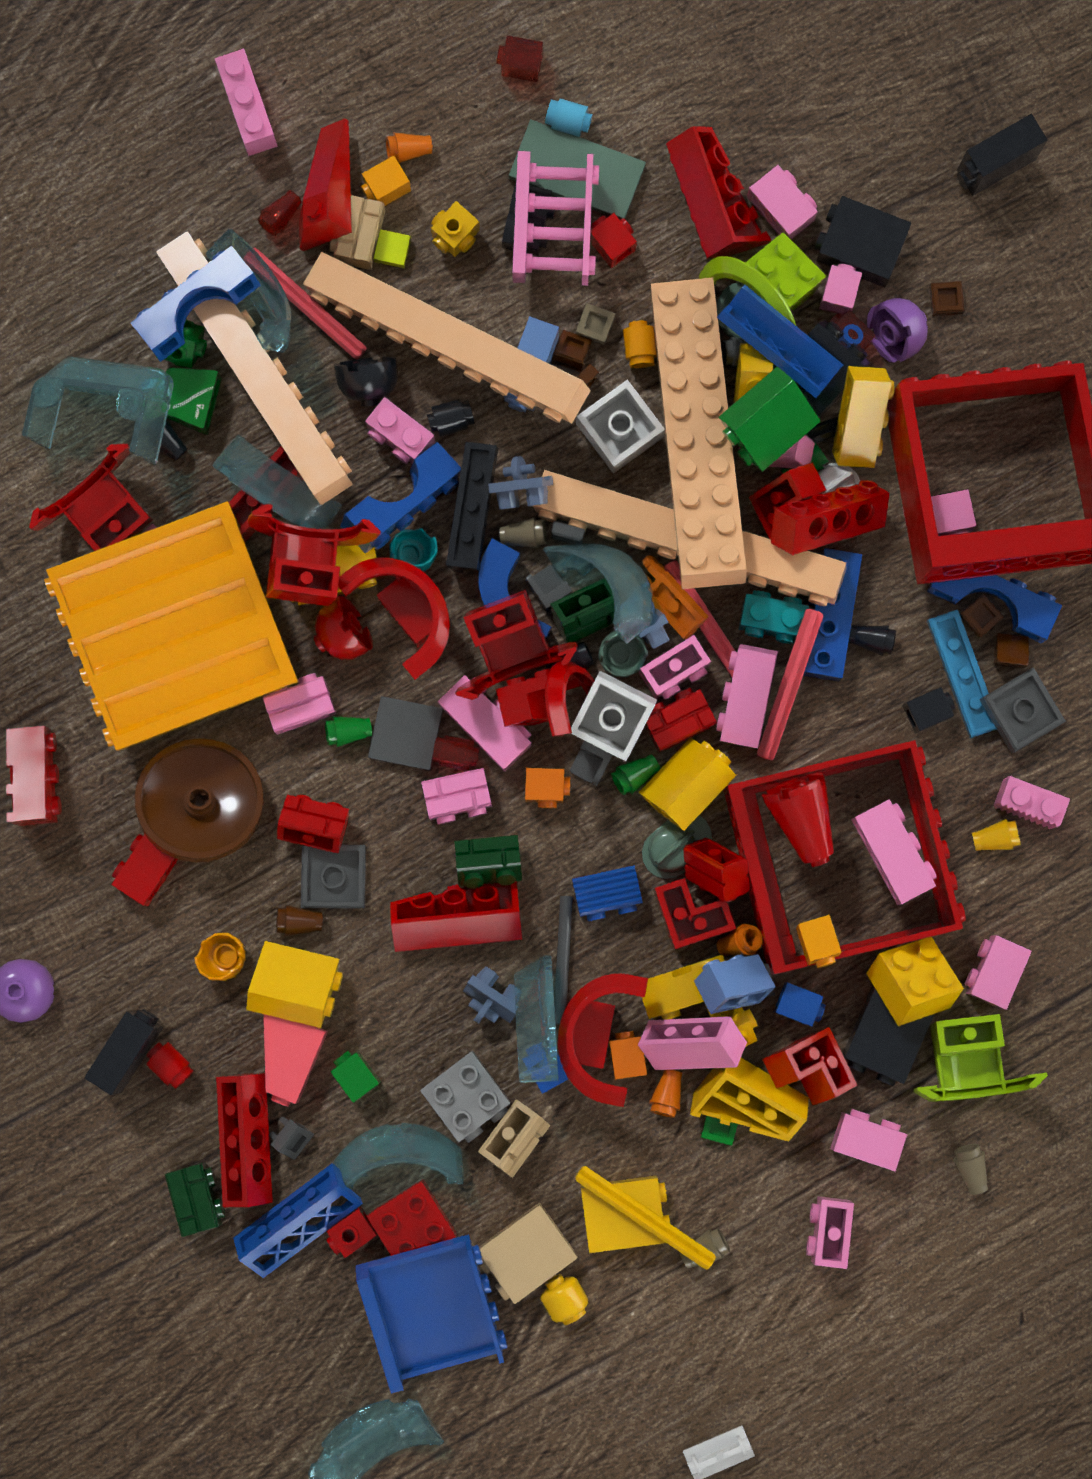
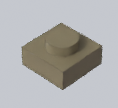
(595, 323)

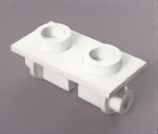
(718, 1453)

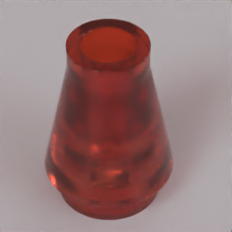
(278, 214)

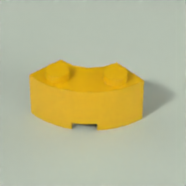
(674, 990)

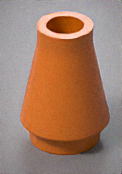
(408, 146)
(742, 940)
(667, 1094)

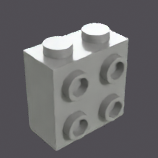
(466, 1097)

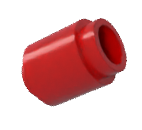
(169, 1064)

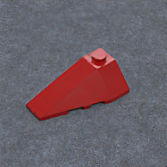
(327, 195)

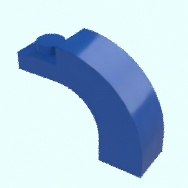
(495, 573)

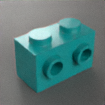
(771, 616)

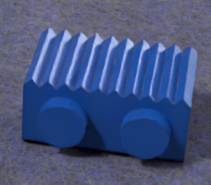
(607, 892)

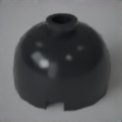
(367, 379)

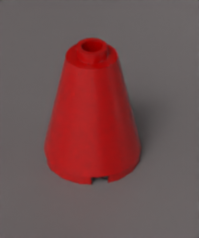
(804, 816)

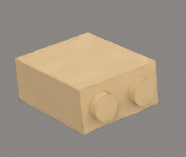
(526, 1254)

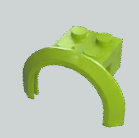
(776, 273)
(971, 1061)

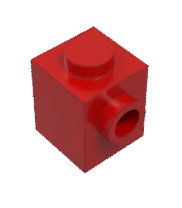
(612, 239)
(350, 1233)

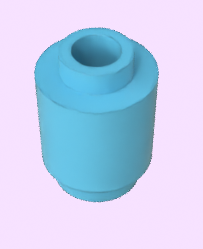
(568, 117)

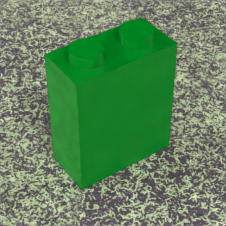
(768, 419)

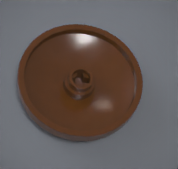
(199, 800)

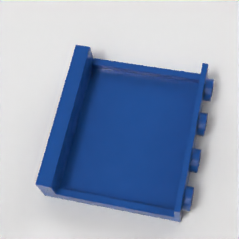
(430, 1309)

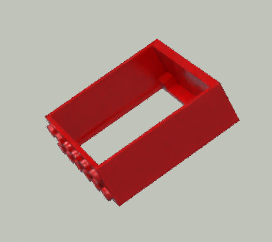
(996, 550)
(764, 889)

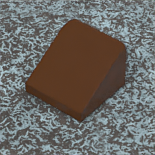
(1011, 650)

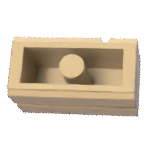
(359, 246)
(514, 1138)

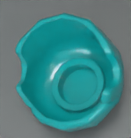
(414, 547)

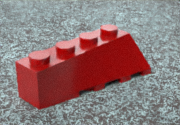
(714, 194)
(456, 917)

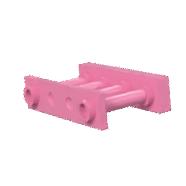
(528, 202)

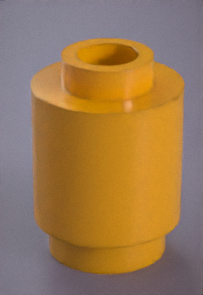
(640, 344)

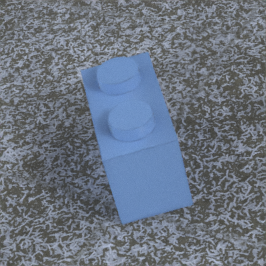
(734, 983)

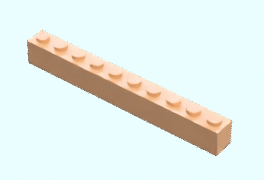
(447, 338)
(263, 379)
(654, 527)

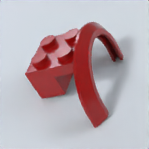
(98, 505)
(305, 558)
(413, 604)
(509, 642)
(542, 697)
(586, 1034)

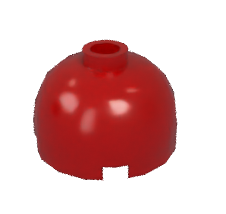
(341, 632)

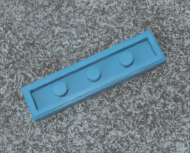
(961, 671)

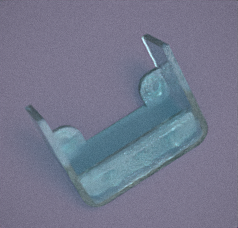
(140, 391)

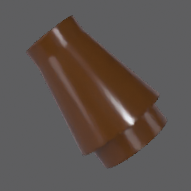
(297, 921)

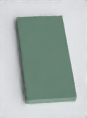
(617, 171)

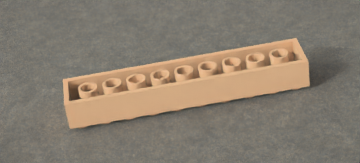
(697, 450)

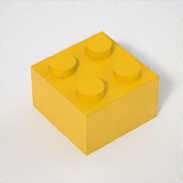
(914, 981)

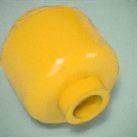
(564, 1299)

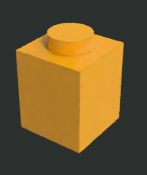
(385, 182)
(819, 941)

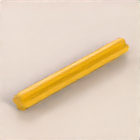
(645, 1217)

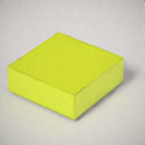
(392, 248)

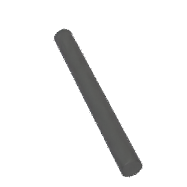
(563, 955)

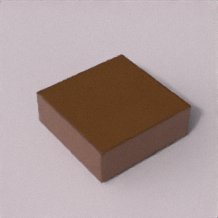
(946, 298)
(572, 349)
(981, 616)

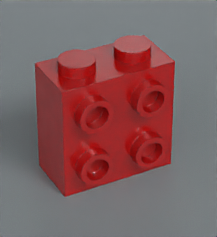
(411, 1220)

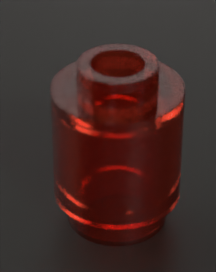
(455, 753)

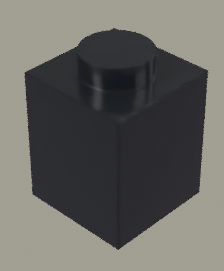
(929, 709)

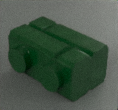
(584, 611)
(488, 861)
(194, 1198)

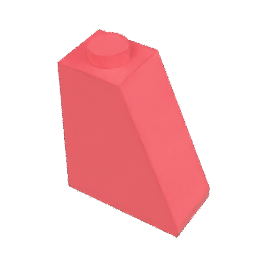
(289, 1057)

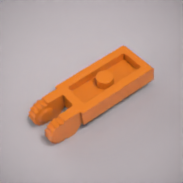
(673, 601)

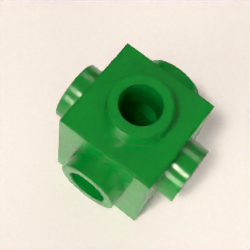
(192, 349)

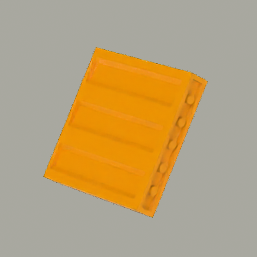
(170, 626)

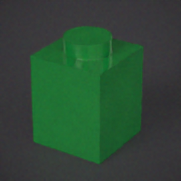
(354, 1075)

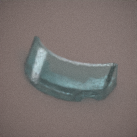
(268, 298)
(274, 485)
(626, 579)
(536, 1022)
(400, 1144)
(372, 1436)

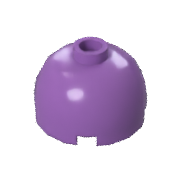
(899, 328)
(25, 990)

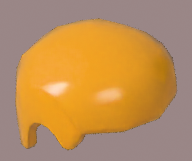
(220, 957)

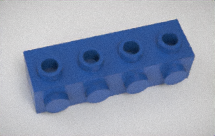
(831, 643)

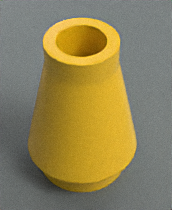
(997, 836)

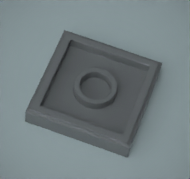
(1022, 710)
(405, 733)
(333, 878)

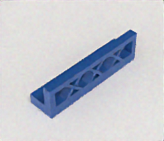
(780, 341)
(290, 1219)

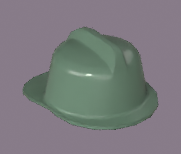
(664, 847)

